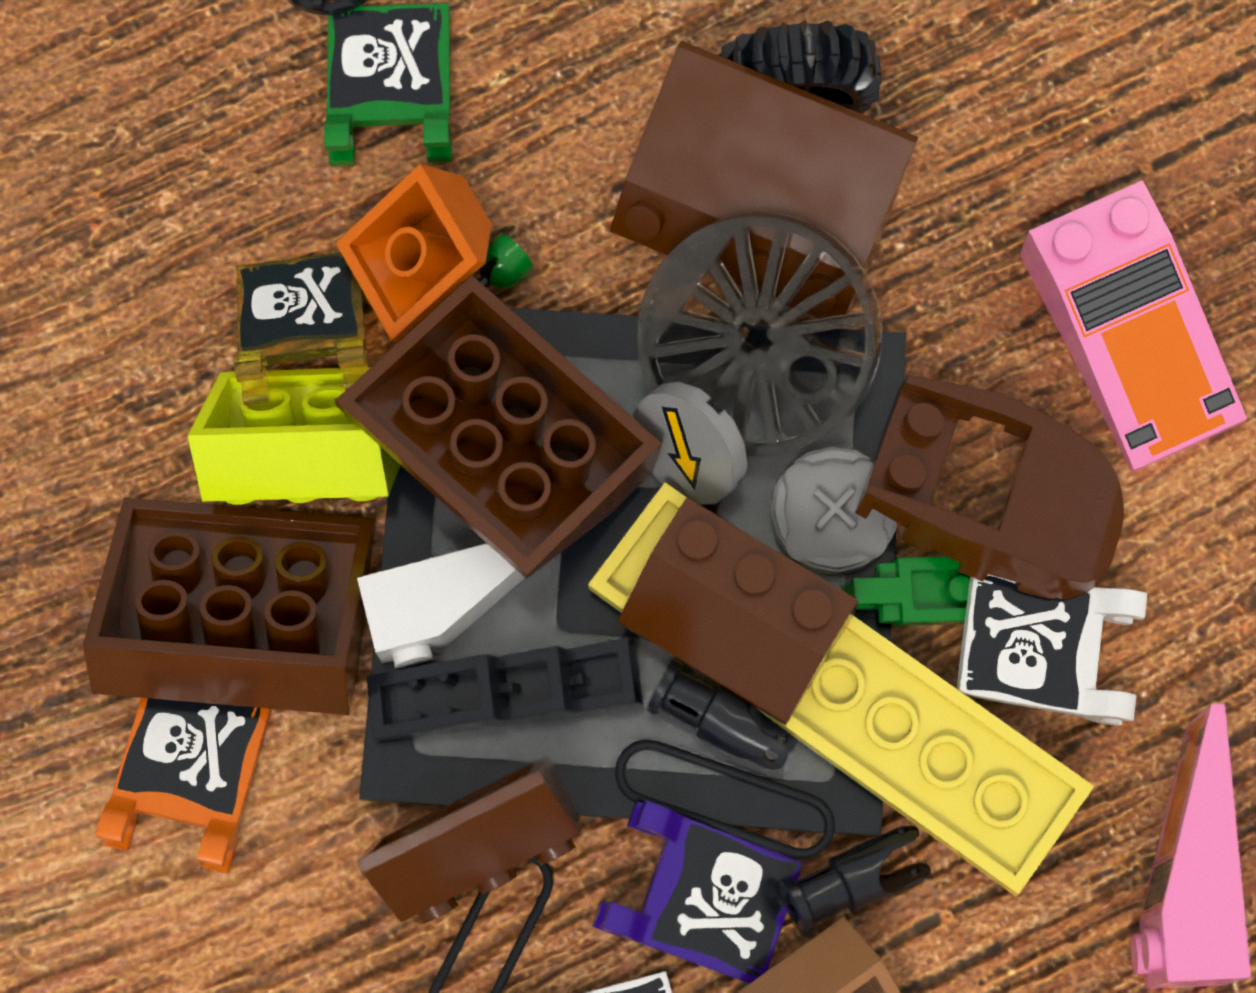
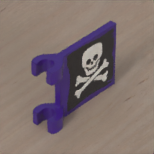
(708, 896)

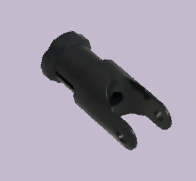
(720, 718)
(850, 880)

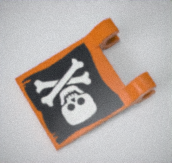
(189, 768)

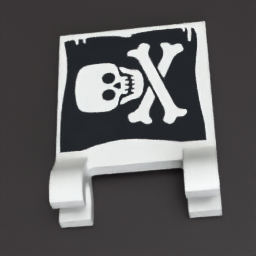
(1043, 649)

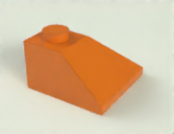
(417, 247)

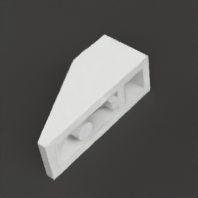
(432, 601)

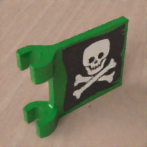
(387, 71)

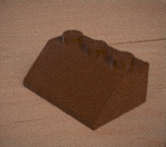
(737, 611)
(473, 842)

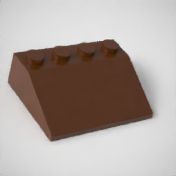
(750, 143)
(501, 428)
(230, 606)

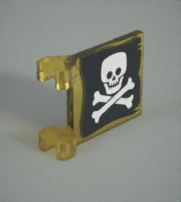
(296, 314)

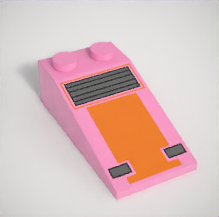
(1133, 325)
(1194, 898)

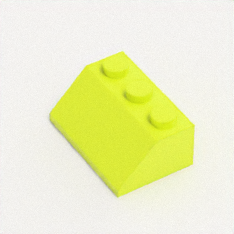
(287, 447)

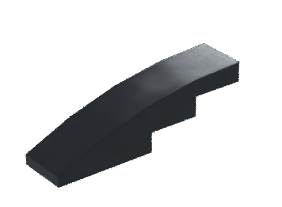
(504, 689)

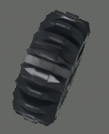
(816, 58)

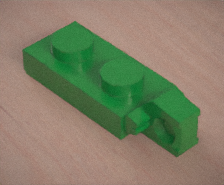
(914, 591)

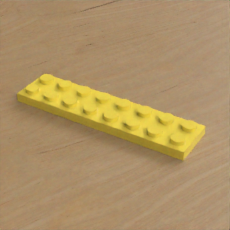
(906, 736)

